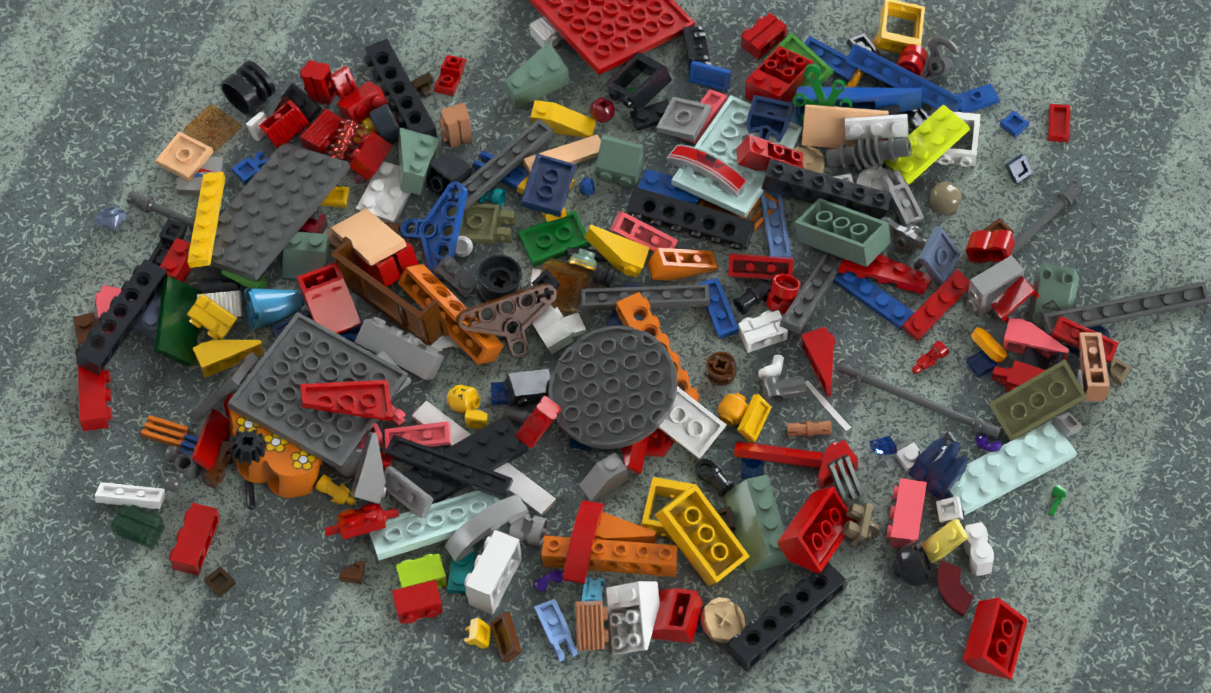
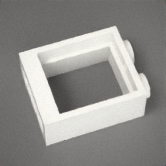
(963, 157)

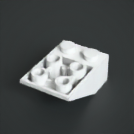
(632, 615)

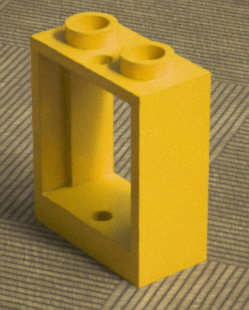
(895, 42)
(663, 488)

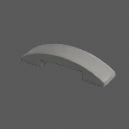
(483, 524)

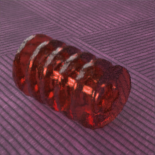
(344, 139)

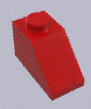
(832, 453)

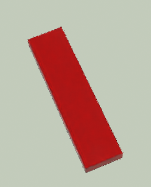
(778, 454)

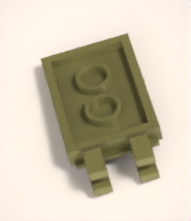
(483, 222)

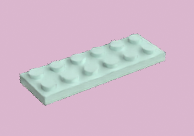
(1012, 466)
(442, 521)

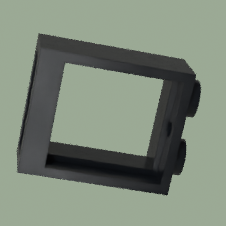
(640, 63)

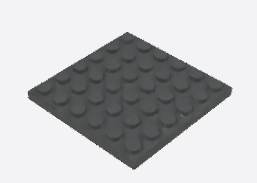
(311, 355)

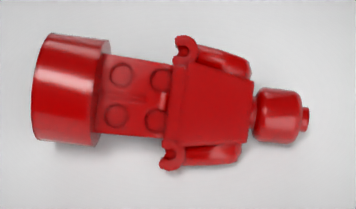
(938, 350)

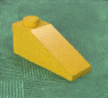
(563, 120)
(620, 252)
(223, 354)

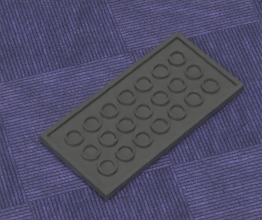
(273, 209)

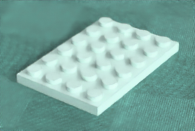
(721, 140)

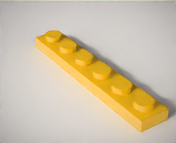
(206, 220)

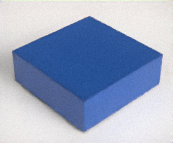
(1014, 124)

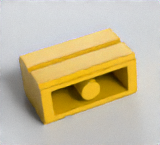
(212, 317)

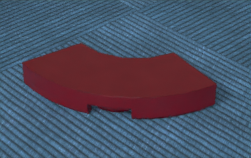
(951, 588)

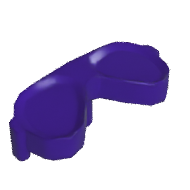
(982, 442)
(542, 583)

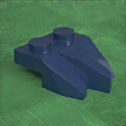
(769, 117)
(939, 467)

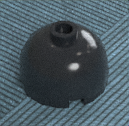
(912, 564)

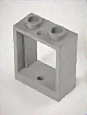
(991, 284)

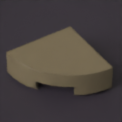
(1119, 371)

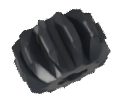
(247, 446)

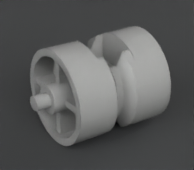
(529, 529)

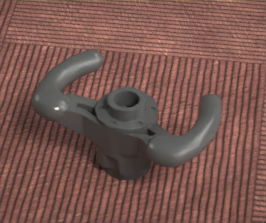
(938, 63)
(906, 237)

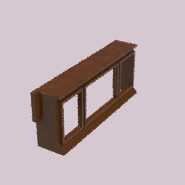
(424, 325)

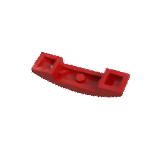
(582, 541)

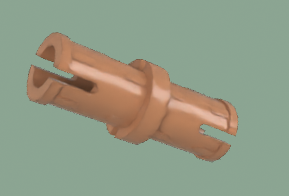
(809, 428)

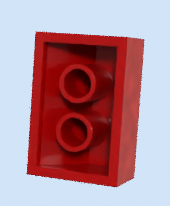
(995, 638)

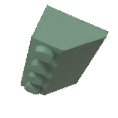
(757, 523)

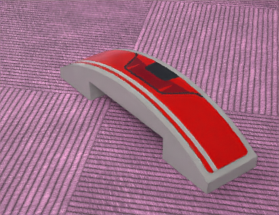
(710, 166)

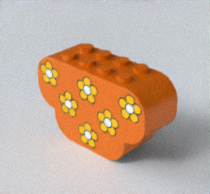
(284, 467)

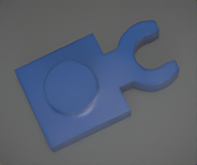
(248, 168)

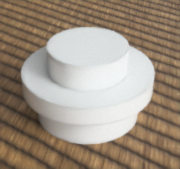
(464, 246)

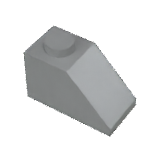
(604, 477)

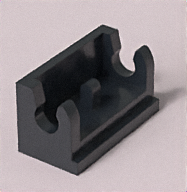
(696, 45)

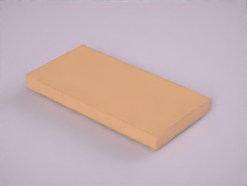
(826, 125)
(369, 236)

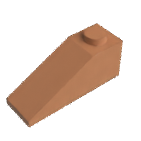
(1093, 366)

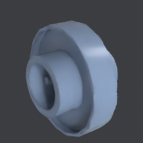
(111, 218)

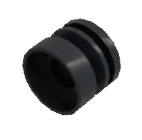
(248, 87)
(495, 273)

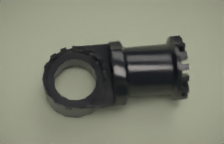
(752, 296)
(715, 477)

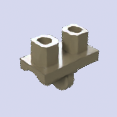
(863, 526)

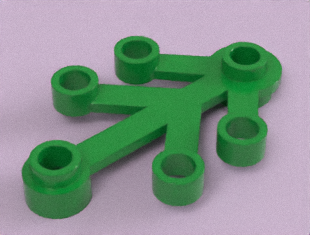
(822, 101)

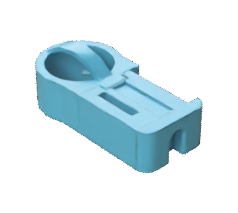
(593, 589)

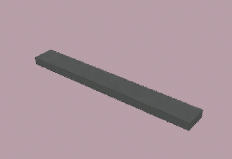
(1131, 307)

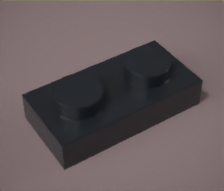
(308, 106)
(648, 115)

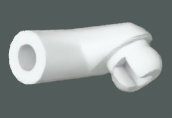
(772, 370)

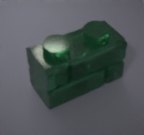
(138, 526)

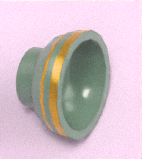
(584, 259)

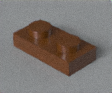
(83, 324)
(217, 473)

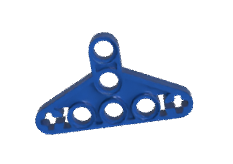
(441, 221)

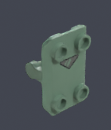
(1056, 289)

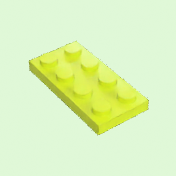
(929, 143)

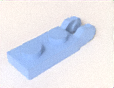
(555, 627)

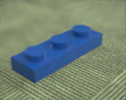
(832, 58)
(720, 311)

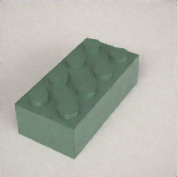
(843, 232)

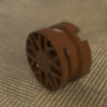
(721, 367)

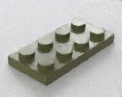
(1038, 400)

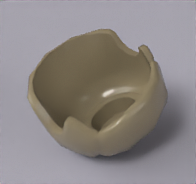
(945, 198)

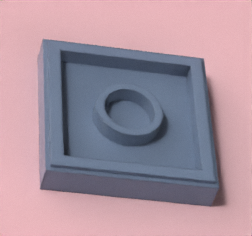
(939, 256)

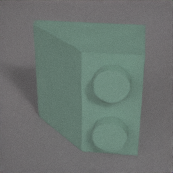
(619, 162)
(304, 254)

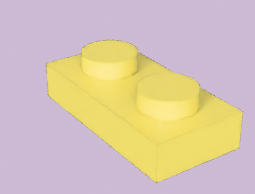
(944, 541)

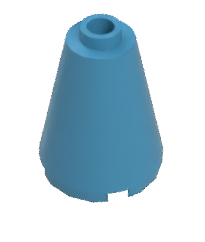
(270, 305)

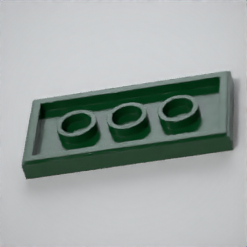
(174, 331)

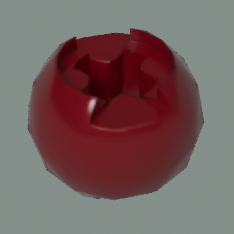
(602, 110)

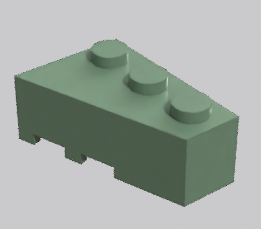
(537, 77)
(414, 156)

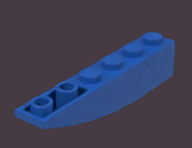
(868, 98)

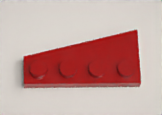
(890, 271)
(353, 398)

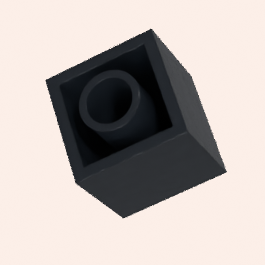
(446, 170)

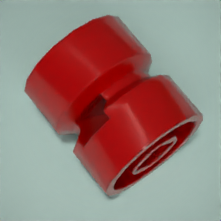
(913, 58)
(782, 292)

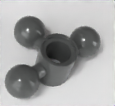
(174, 455)

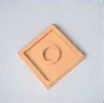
(184, 156)

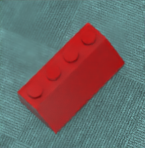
(815, 530)

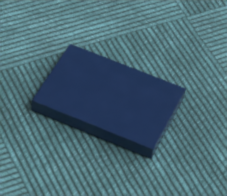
(548, 185)

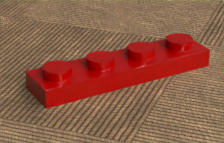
(936, 305)

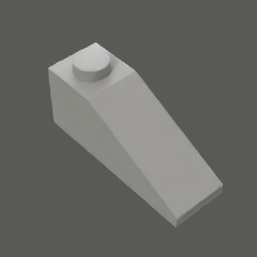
(369, 478)

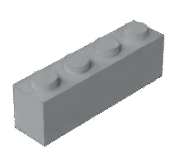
(403, 350)

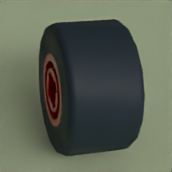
(385, 123)

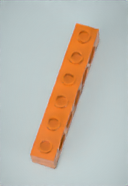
(426, 287)
(637, 305)
(616, 556)

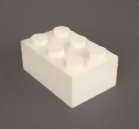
(493, 571)

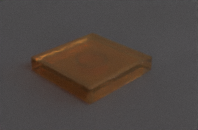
(212, 127)

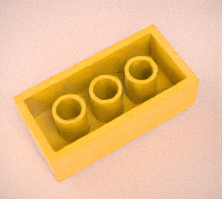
(702, 535)

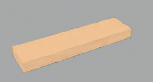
(573, 152)

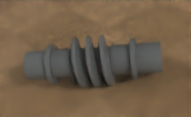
(869, 154)

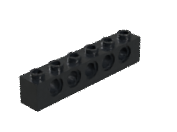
(398, 88)
(811, 186)
(641, 198)
(97, 359)
(749, 655)

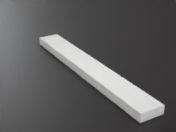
(526, 489)

